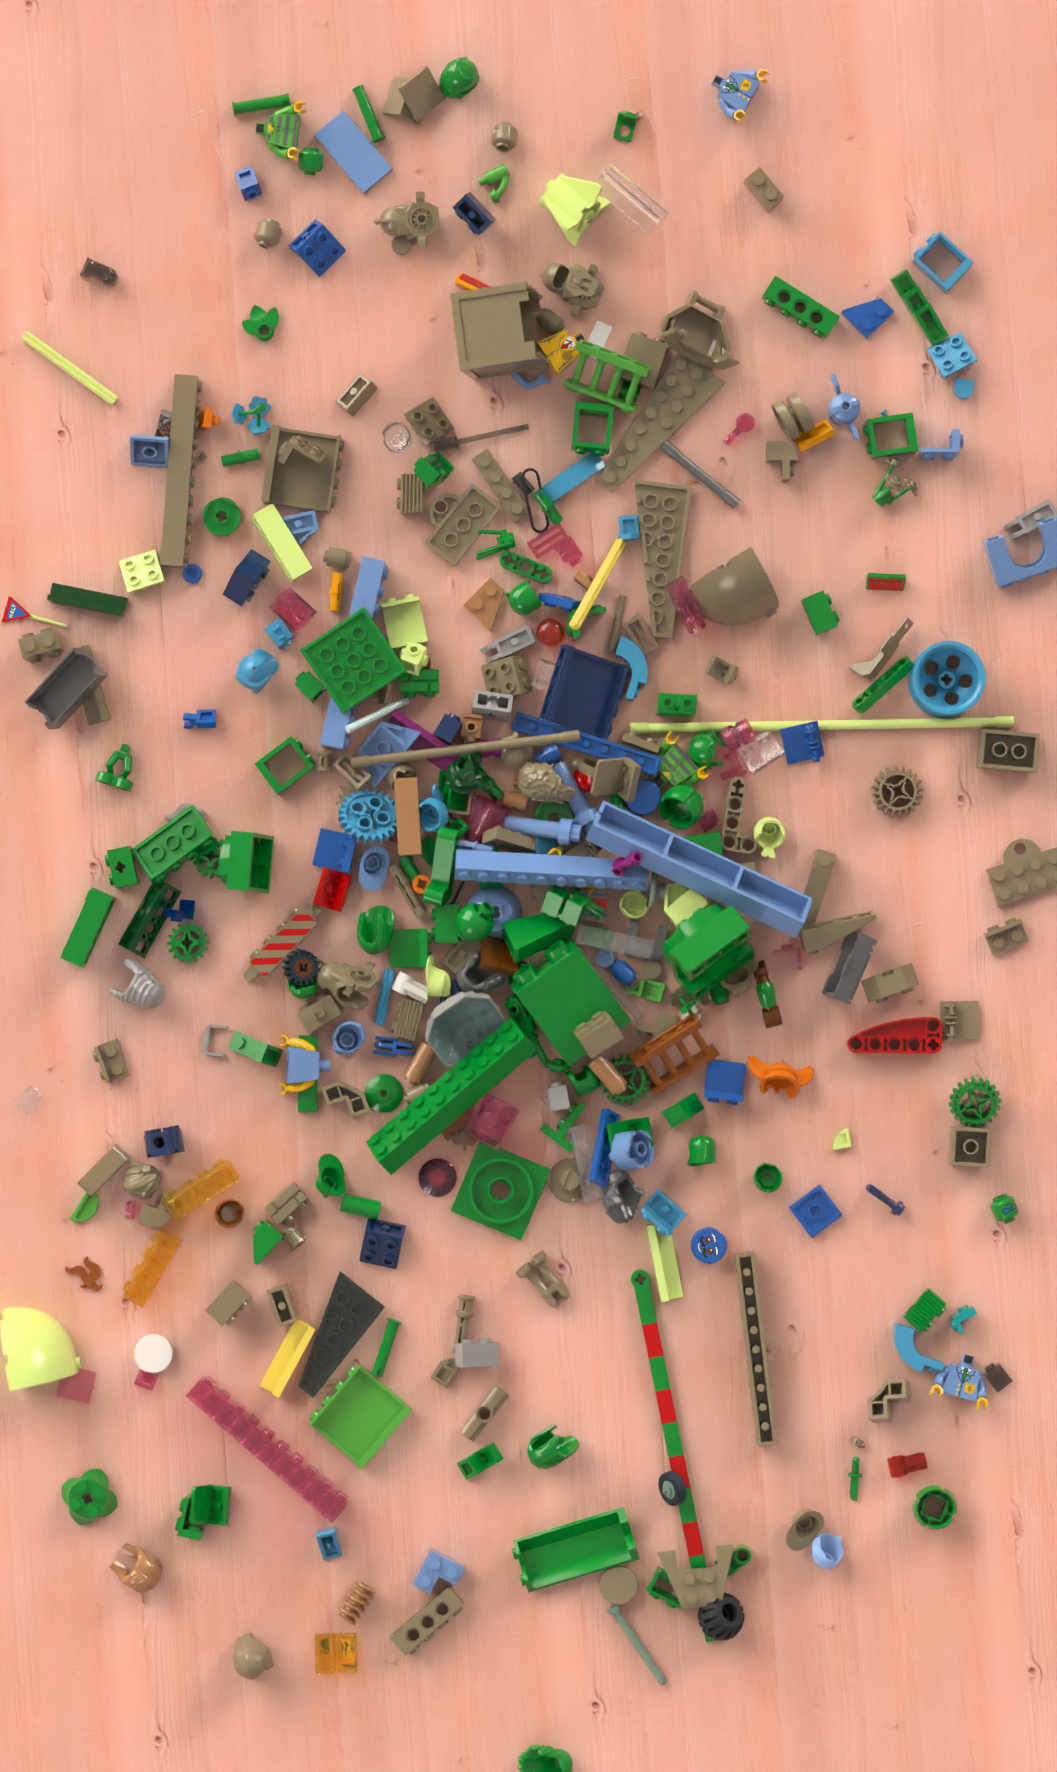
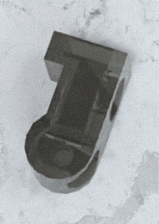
(100, 272)

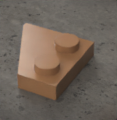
(485, 603)

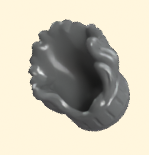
(476, 979)
(621, 1196)

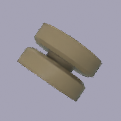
(793, 416)

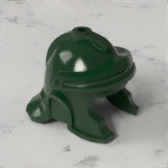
(466, 777)

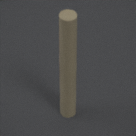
(617, 623)

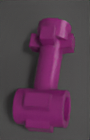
(621, 864)

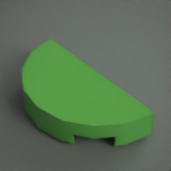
(86, 1209)

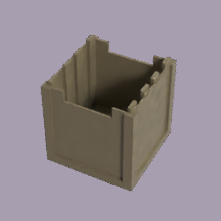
(497, 330)

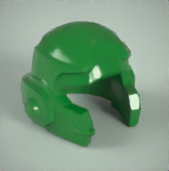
(703, 749)

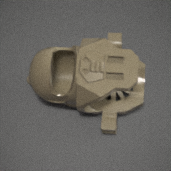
(411, 220)
(572, 284)
(350, 979)

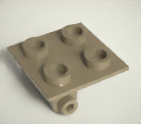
(428, 421)
(959, 1020)

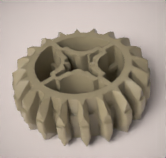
(905, 796)

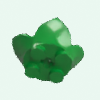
(92, 1482)

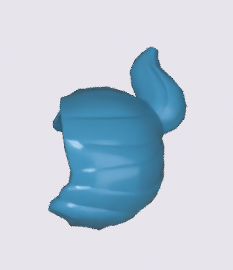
(434, 811)

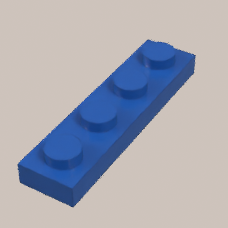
(601, 1160)

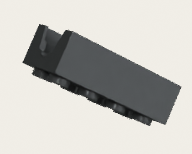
(67, 687)

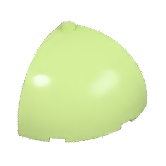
(36, 1348)

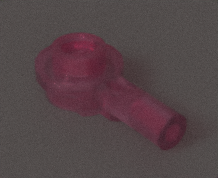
(744, 423)

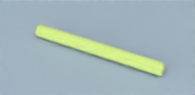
(70, 368)

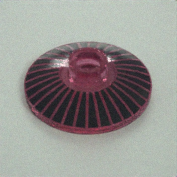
(445, 1170)

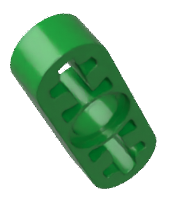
(514, 556)

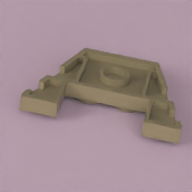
(699, 1585)

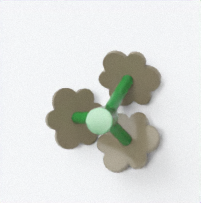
(682, 1000)

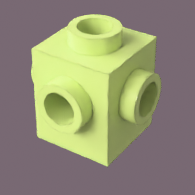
(414, 657)

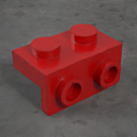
(332, 889)

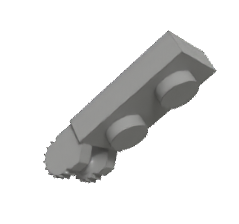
(1029, 519)
(510, 643)

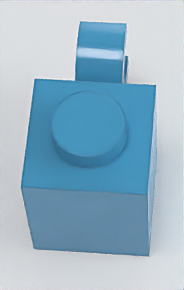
(279, 633)

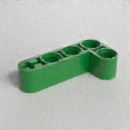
(443, 868)

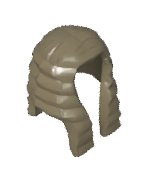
(251, 1657)

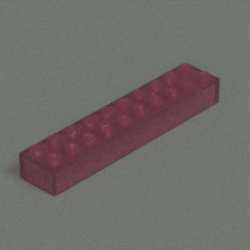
(267, 1448)

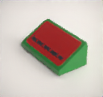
(885, 582)

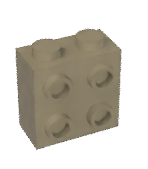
(36, 646)

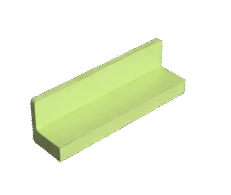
(281, 542)
(665, 1264)

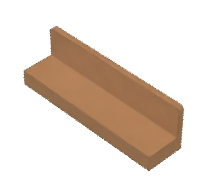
(407, 816)

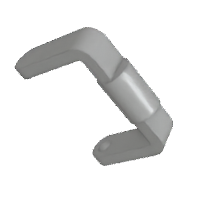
(207, 1038)

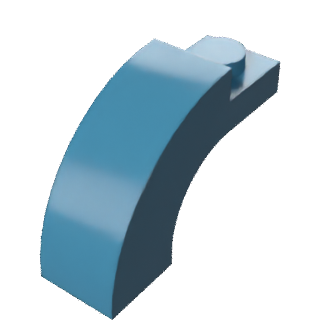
(634, 657)
(904, 1345)

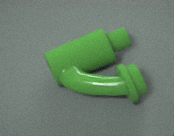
(493, 176)

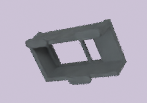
(849, 968)

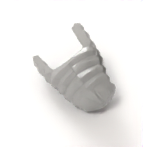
(143, 989)

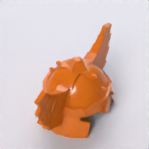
(780, 1076)

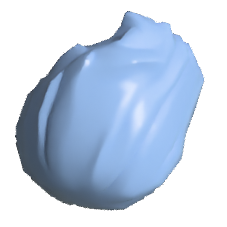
(827, 1550)

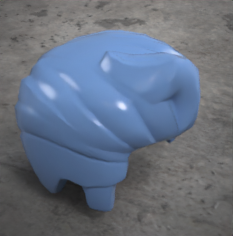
(348, 1038)

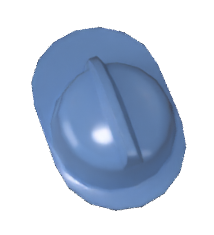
(373, 868)

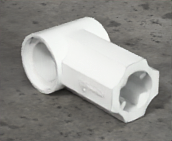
(408, 986)

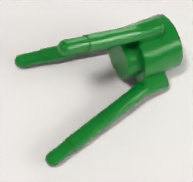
(504, 542)

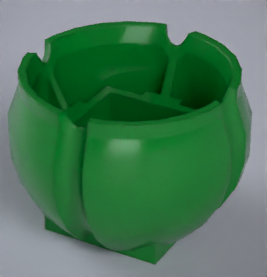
(682, 806)
(946, 1514)

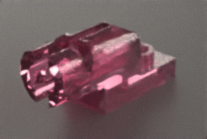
(685, 604)

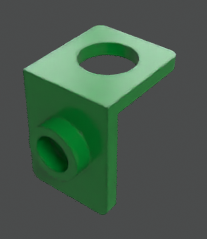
(625, 119)

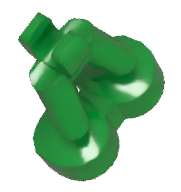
(120, 782)

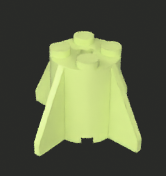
(573, 204)

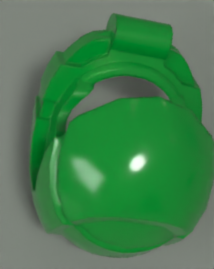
(459, 78)

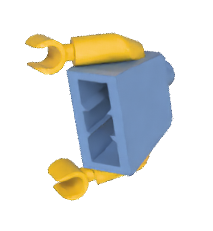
(301, 1065)

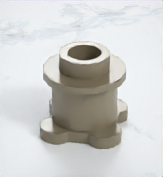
(294, 1238)

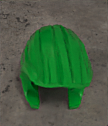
(375, 929)
(549, 1450)

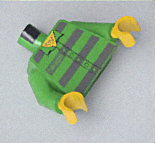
(283, 130)
(676, 765)

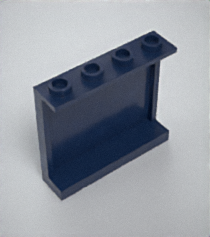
(584, 692)

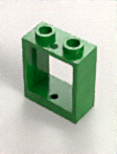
(592, 409)
(910, 434)
(684, 703)
(268, 775)

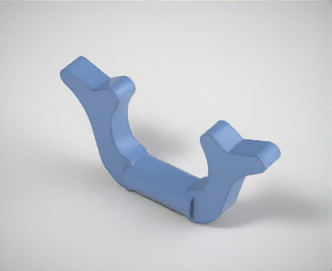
(530, 385)

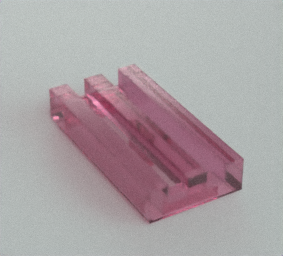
(551, 547)

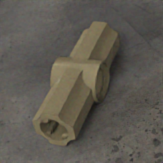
(476, 1422)

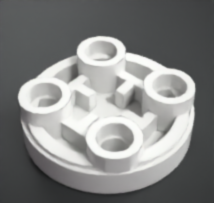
(153, 1353)

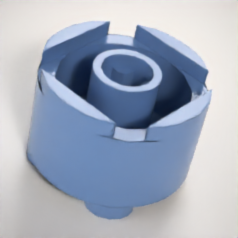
(632, 1150)

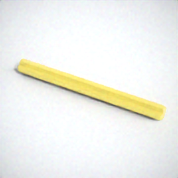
(597, 584)

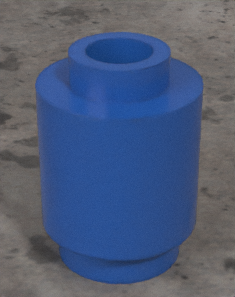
(549, 755)
(623, 973)

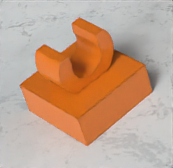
(207, 419)

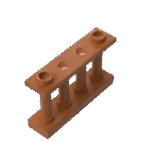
(665, 1040)

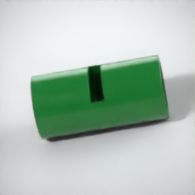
(360, 1206)

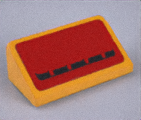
(469, 283)

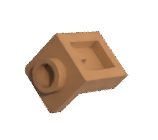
(583, 579)

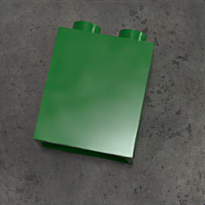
(563, 995)

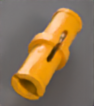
(336, 592)

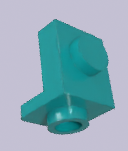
(963, 1313)

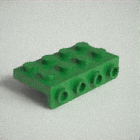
(174, 844)

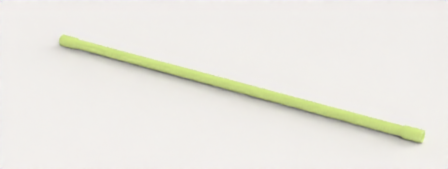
(998, 722)

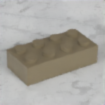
(508, 840)

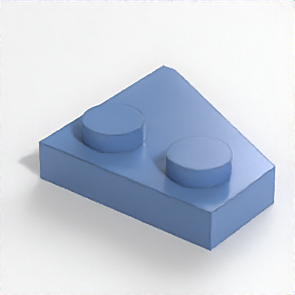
(302, 525)

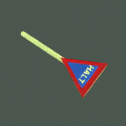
(15, 612)

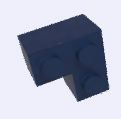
(247, 578)

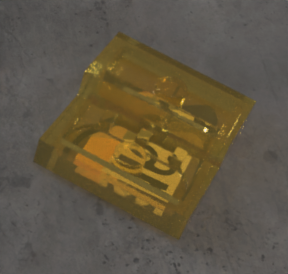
(336, 1653)

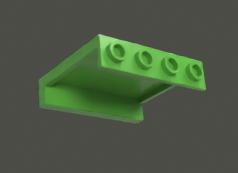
(360, 1415)

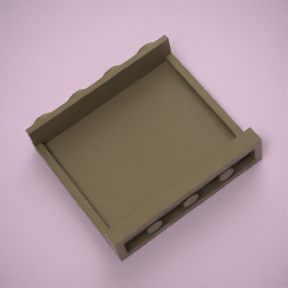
(301, 479)

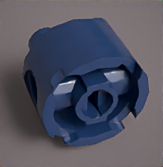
(155, 1145)

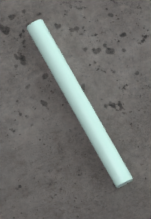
(377, 714)

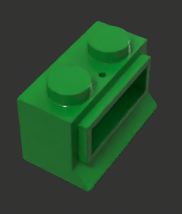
(433, 469)
(656, 1592)

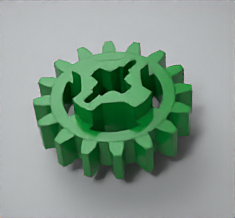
(212, 865)
(179, 943)

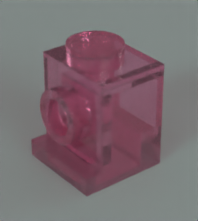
(569, 552)

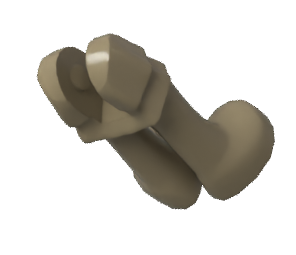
(555, 1285)

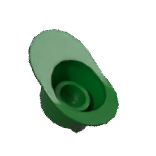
(330, 1177)

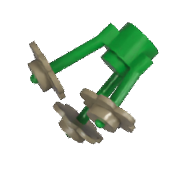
(883, 494)

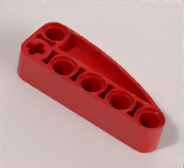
(903, 1031)

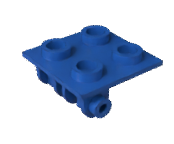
(802, 742)

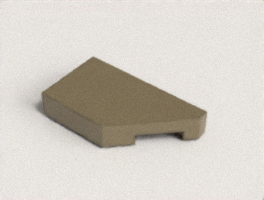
(445, 1372)

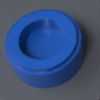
(192, 573)

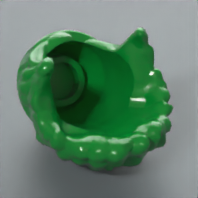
(545, 1759)

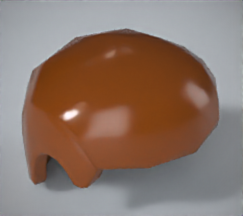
(229, 1213)

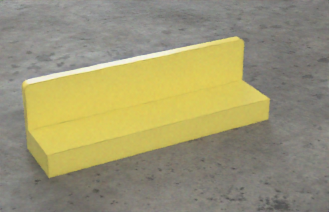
(287, 1357)

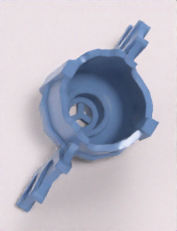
(838, 413)

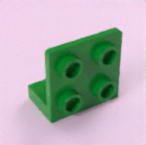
(184, 1530)

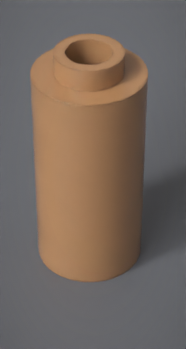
(419, 1064)
(608, 1074)

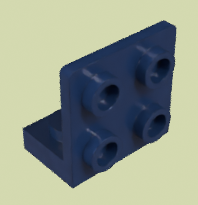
(382, 1243)

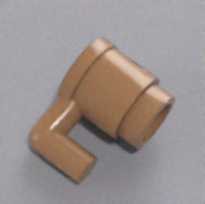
(515, 800)

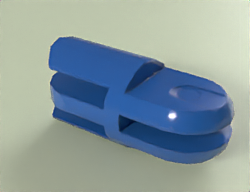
(393, 1047)

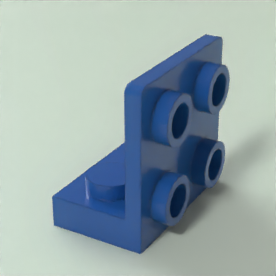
(317, 247)
(334, 850)

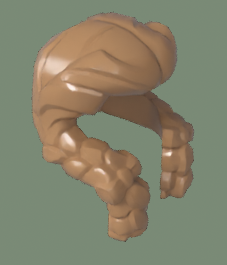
(146, 1571)

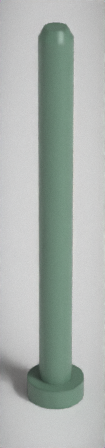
(637, 1644)

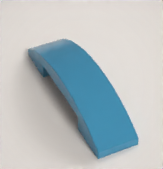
(573, 477)

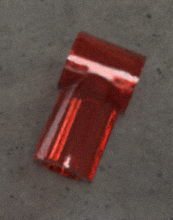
(902, 1465)

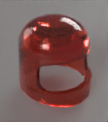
(550, 632)

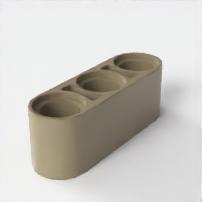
(103, 1170)

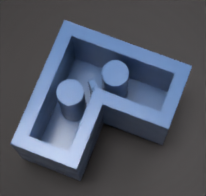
(437, 1566)

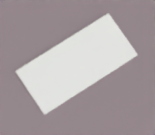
(600, 334)

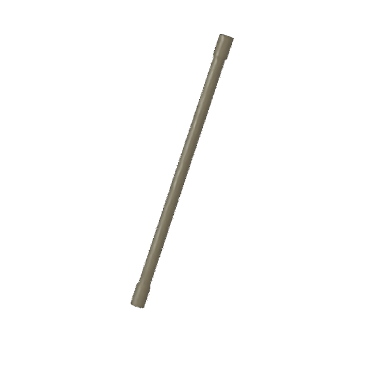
(563, 737)

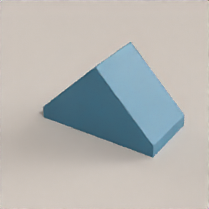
(329, 1543)

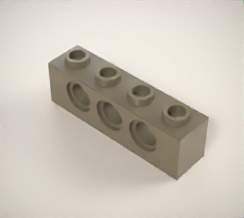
(409, 1645)

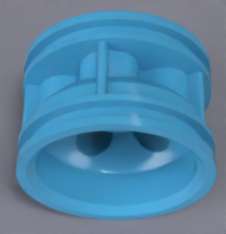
(969, 664)

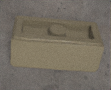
(356, 394)

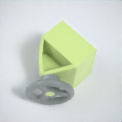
(678, 900)

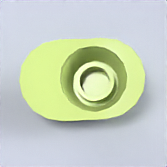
(437, 980)

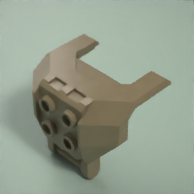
(698, 333)

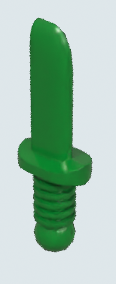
(854, 1478)

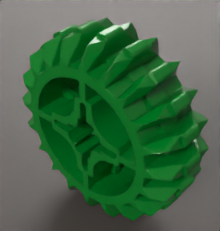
(637, 1091)
(982, 1099)

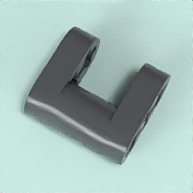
(658, 947)

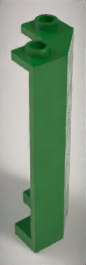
(575, 1549)

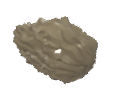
(543, 784)

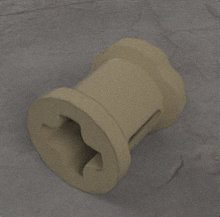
(324, 761)

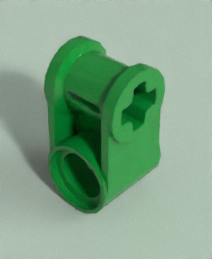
(736, 1563)

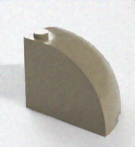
(736, 592)

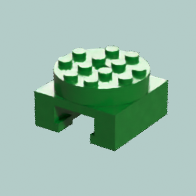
(708, 948)

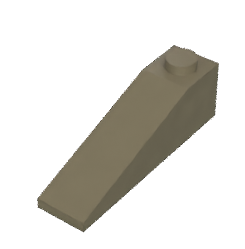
(818, 881)
(824, 933)

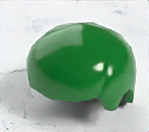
(303, 991)
(767, 1178)

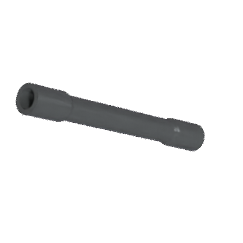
(724, 494)

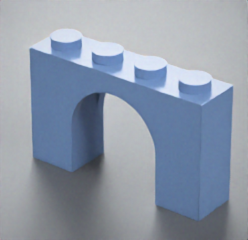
(1006, 571)

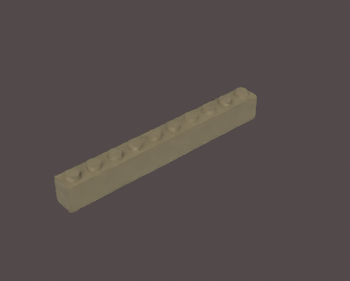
(179, 471)
(755, 1348)

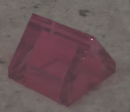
(708, 820)
(146, 1380)

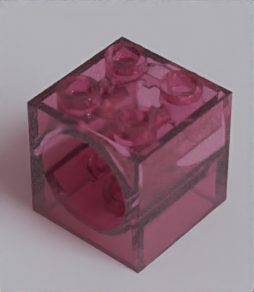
(491, 1121)

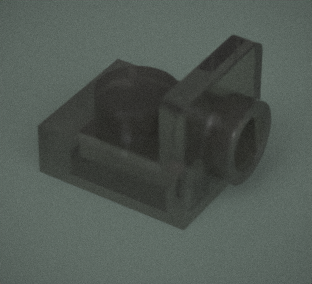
(997, 1376)

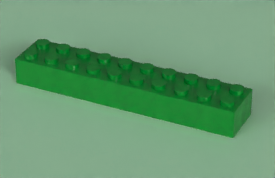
(451, 1095)

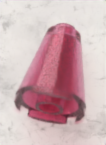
(483, 816)

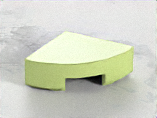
(842, 1140)

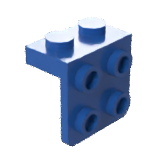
(724, 1081)

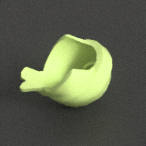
(769, 835)

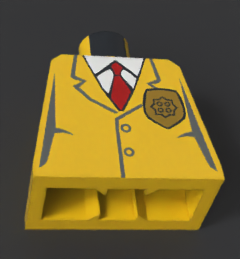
(560, 350)

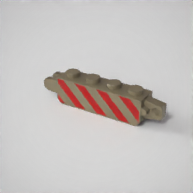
(287, 938)

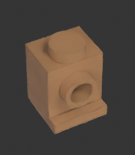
(473, 720)

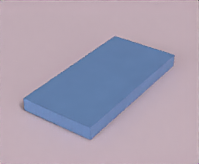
(353, 152)

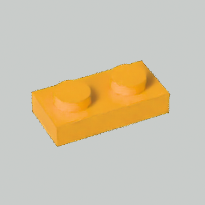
(821, 432)

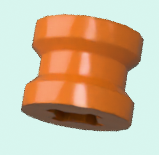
(420, 883)

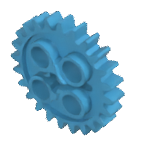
(368, 816)

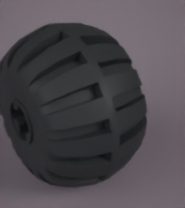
(722, 1618)

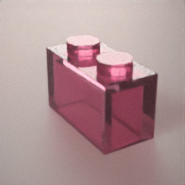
(293, 609)

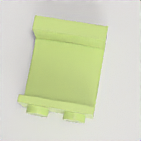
(404, 621)

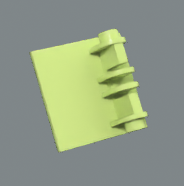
(141, 571)

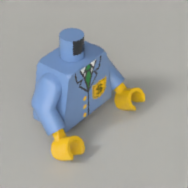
(738, 91)
(962, 1382)

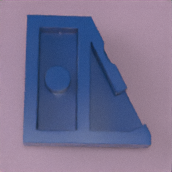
(868, 316)
(565, 602)

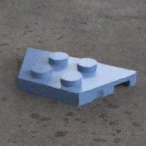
(384, 740)

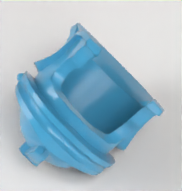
(258, 678)

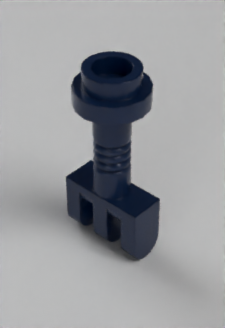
(897, 1208)

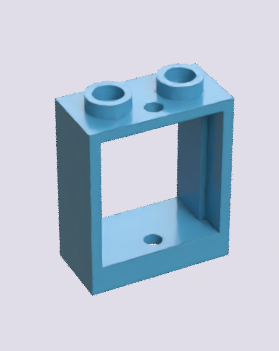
(954, 250)

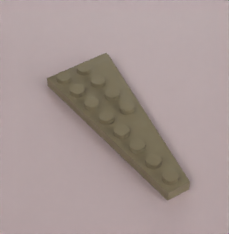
(670, 405)
(662, 529)

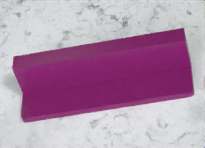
(424, 741)

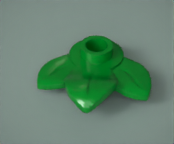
(261, 320)

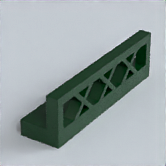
(88, 599)
(146, 916)

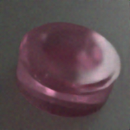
(130, 1210)

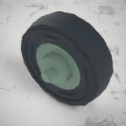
(672, 1488)

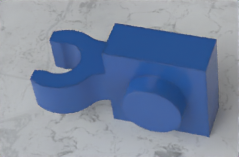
(202, 719)

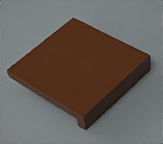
(496, 957)

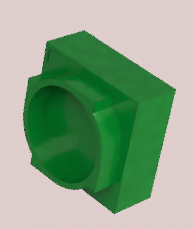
(246, 861)

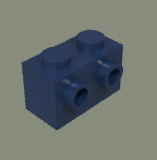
(473, 213)

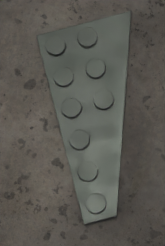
(343, 1324)

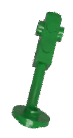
(526, 1021)

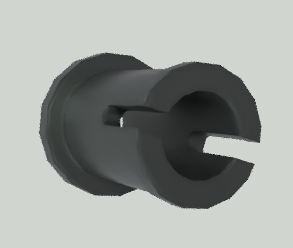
(517, 479)

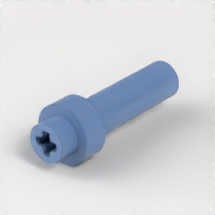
(583, 813)
(564, 831)

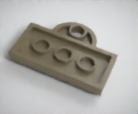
(459, 523)
(1023, 873)

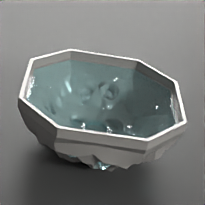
(461, 1025)

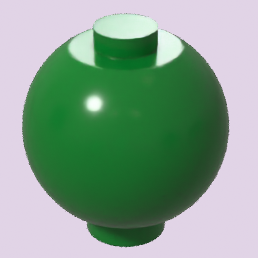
(475, 922)

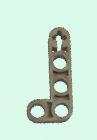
(737, 815)

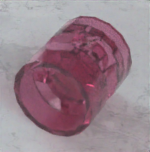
(738, 734)

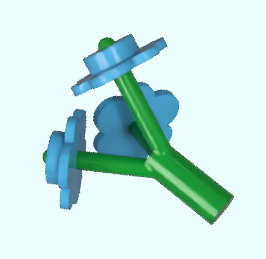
(258, 409)

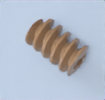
(356, 1602)

